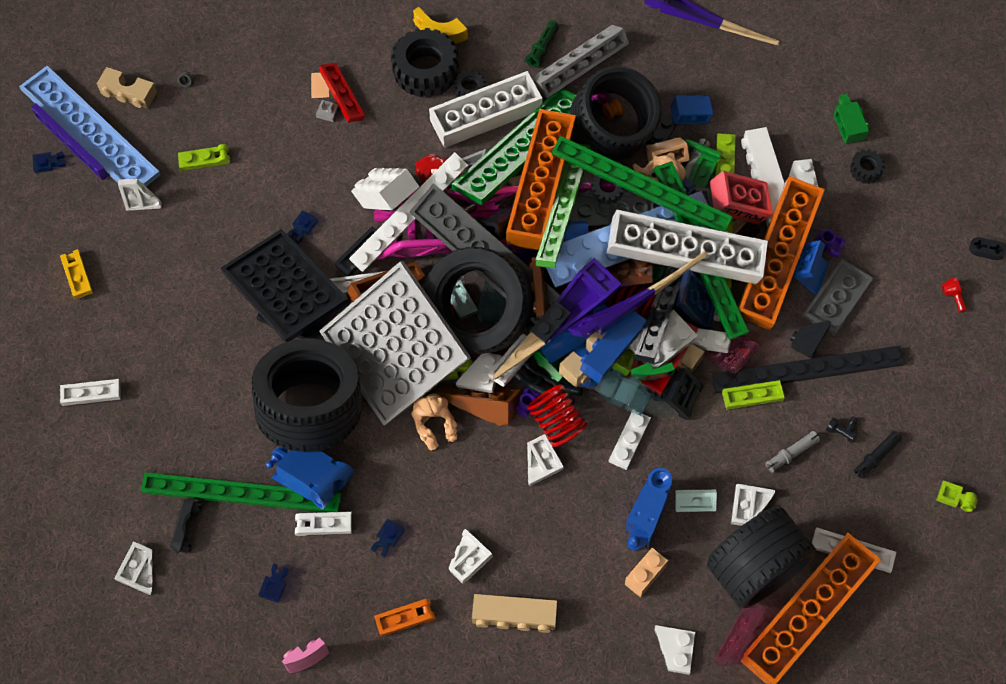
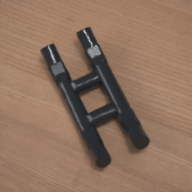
(541, 377)

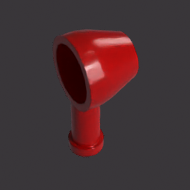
(953, 288)

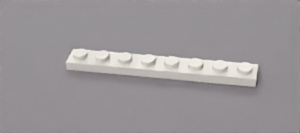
(402, 218)

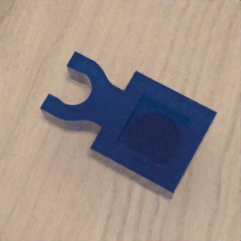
(45, 161)
(303, 224)
(388, 535)
(273, 586)

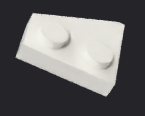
(542, 460)
(749, 502)
(676, 648)

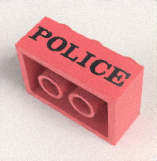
(741, 197)

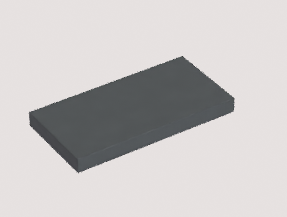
(838, 296)

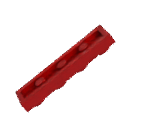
(341, 92)

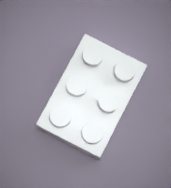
(676, 338)

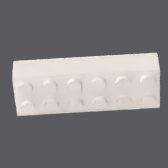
(485, 109)

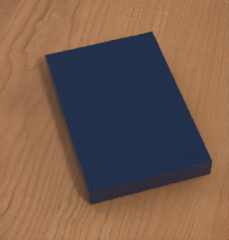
(695, 300)

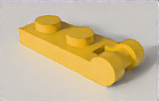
(76, 274)

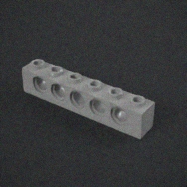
(580, 60)

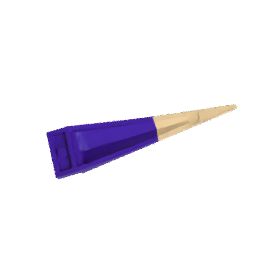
(690, 11)
(582, 296)
(607, 318)

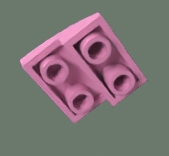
(297, 660)

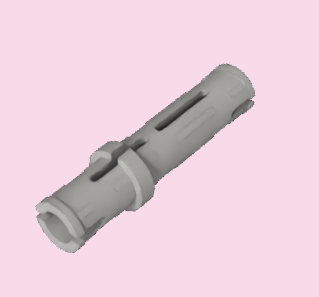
(694, 157)
(791, 452)

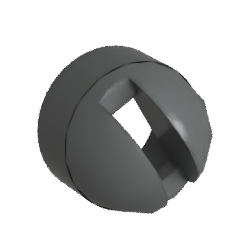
(182, 79)

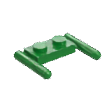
(706, 164)

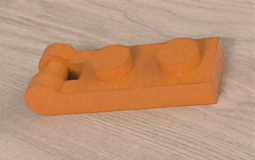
(404, 617)

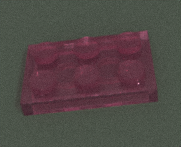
(740, 635)

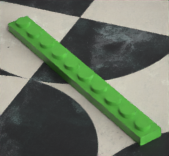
(560, 215)

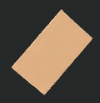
(318, 86)

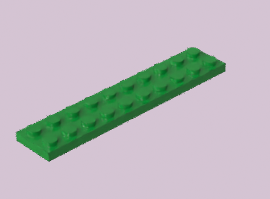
(508, 155)

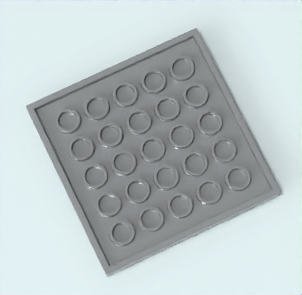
(396, 342)

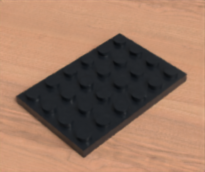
(284, 285)

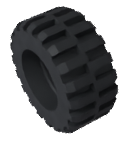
(421, 44)

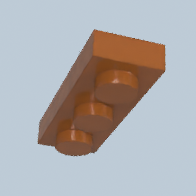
(538, 288)

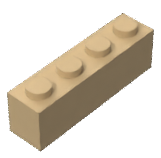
(514, 612)

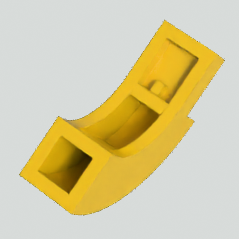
(453, 29)

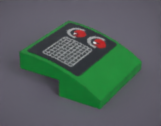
(647, 373)

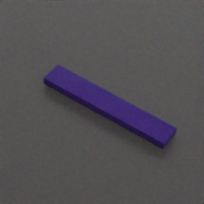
(69, 141)

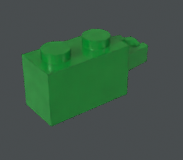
(851, 121)

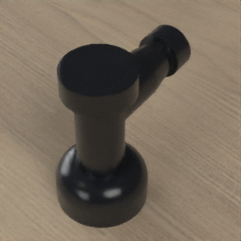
(846, 432)

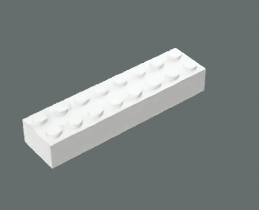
(679, 243)

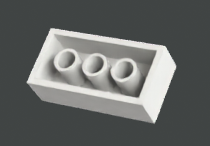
(384, 188)

